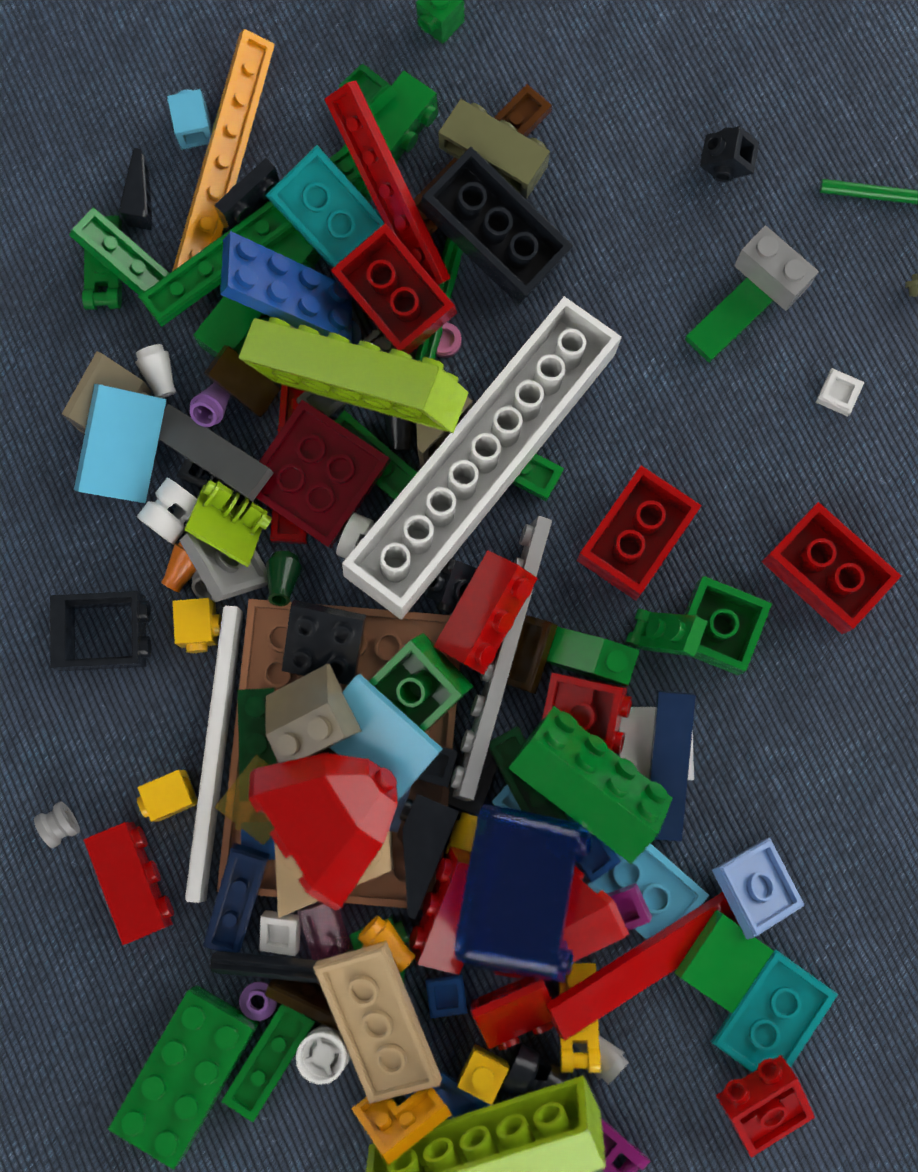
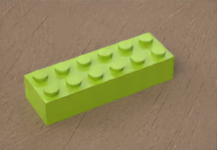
(355, 373)
(529, 1133)

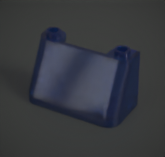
(519, 893)

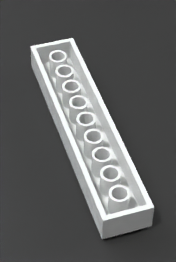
(480, 458)

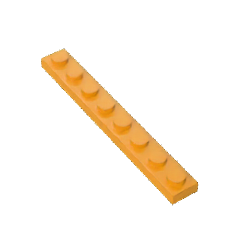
(226, 143)

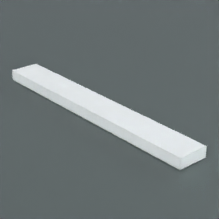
(214, 755)

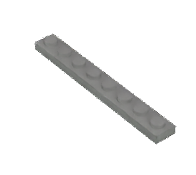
(486, 706)

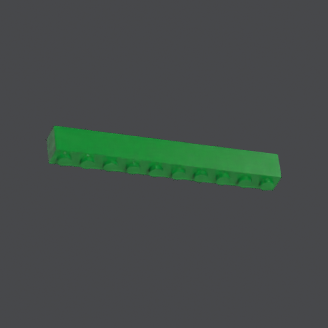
(400, 125)

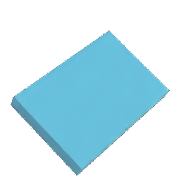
(119, 444)
(386, 735)

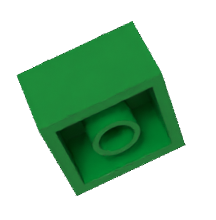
(732, 624)

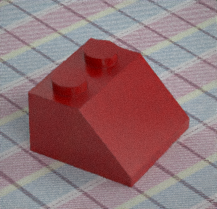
(512, 1012)

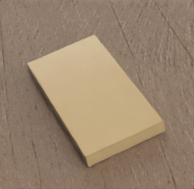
(377, 1022)

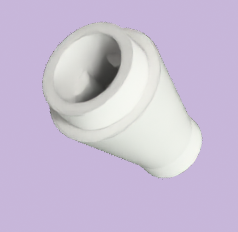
(156, 369)

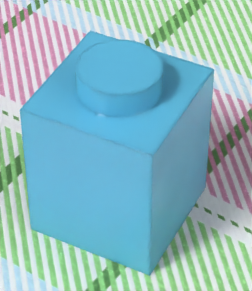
(190, 118)

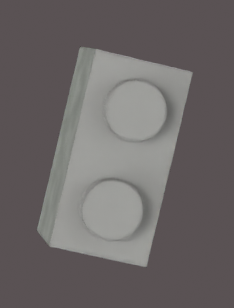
(775, 268)

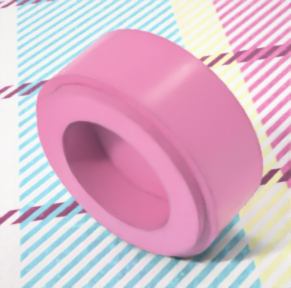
(449, 342)

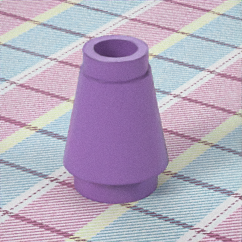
(209, 406)

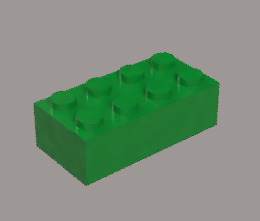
(592, 784)
(183, 1076)

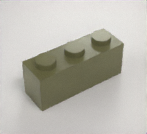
(511, 154)

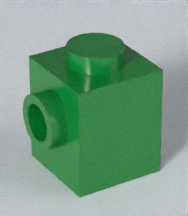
(440, 17)

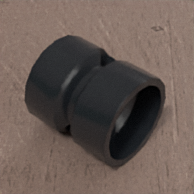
(530, 1073)

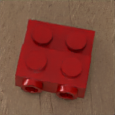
(593, 704)
(765, 1105)

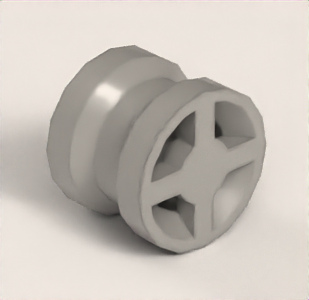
(56, 825)

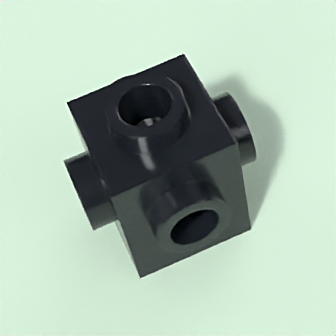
(729, 154)
(450, 584)

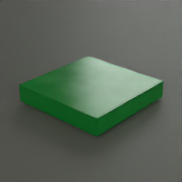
(723, 962)

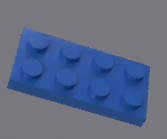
(283, 288)

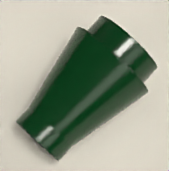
(282, 575)

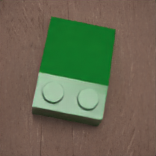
(421, 682)

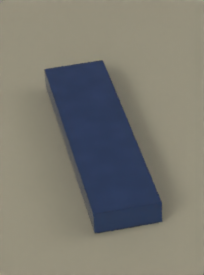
(672, 755)

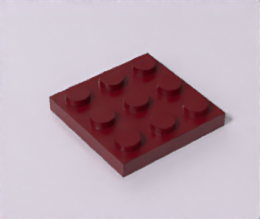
(319, 473)

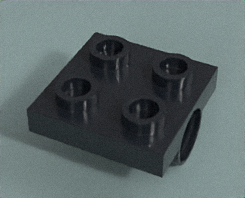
(247, 195)
(322, 637)

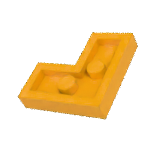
(400, 1127)

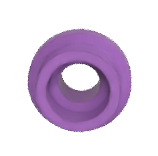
(247, 1007)

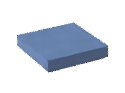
(758, 888)

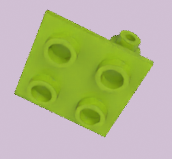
(225, 523)

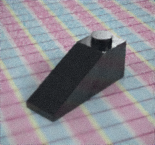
(424, 839)

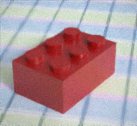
(394, 290)
(638, 532)
(831, 569)

